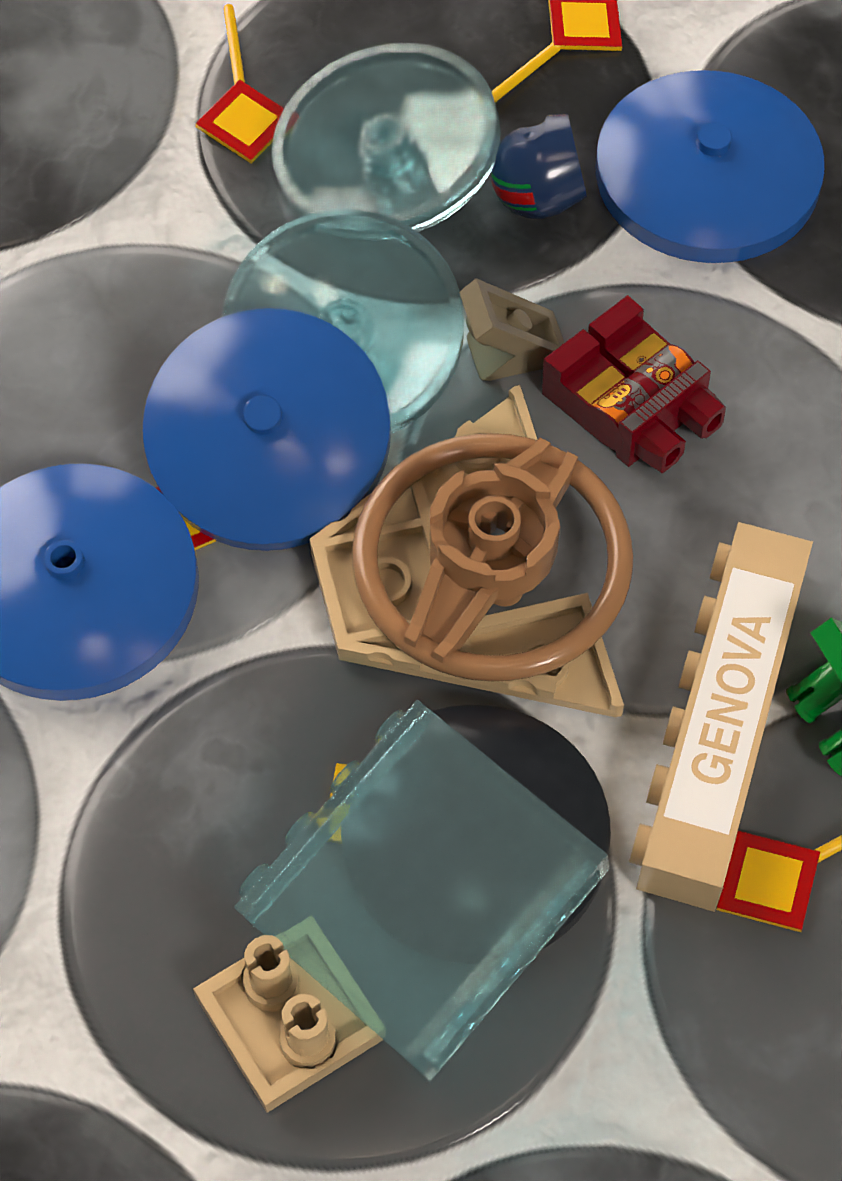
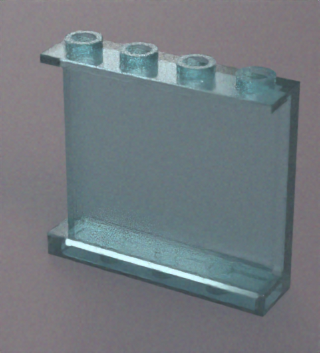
(422, 886)

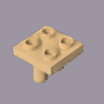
(280, 1022)

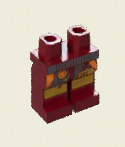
(632, 387)

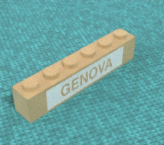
(724, 717)

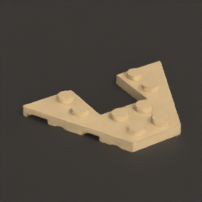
(404, 567)

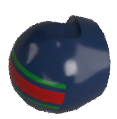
(539, 169)

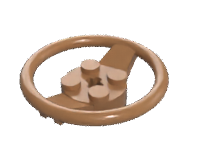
(483, 569)

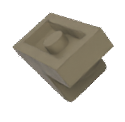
(507, 331)

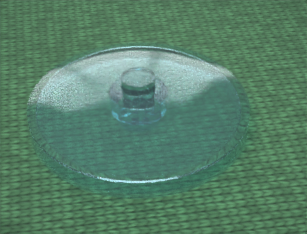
(388, 135)
(373, 284)

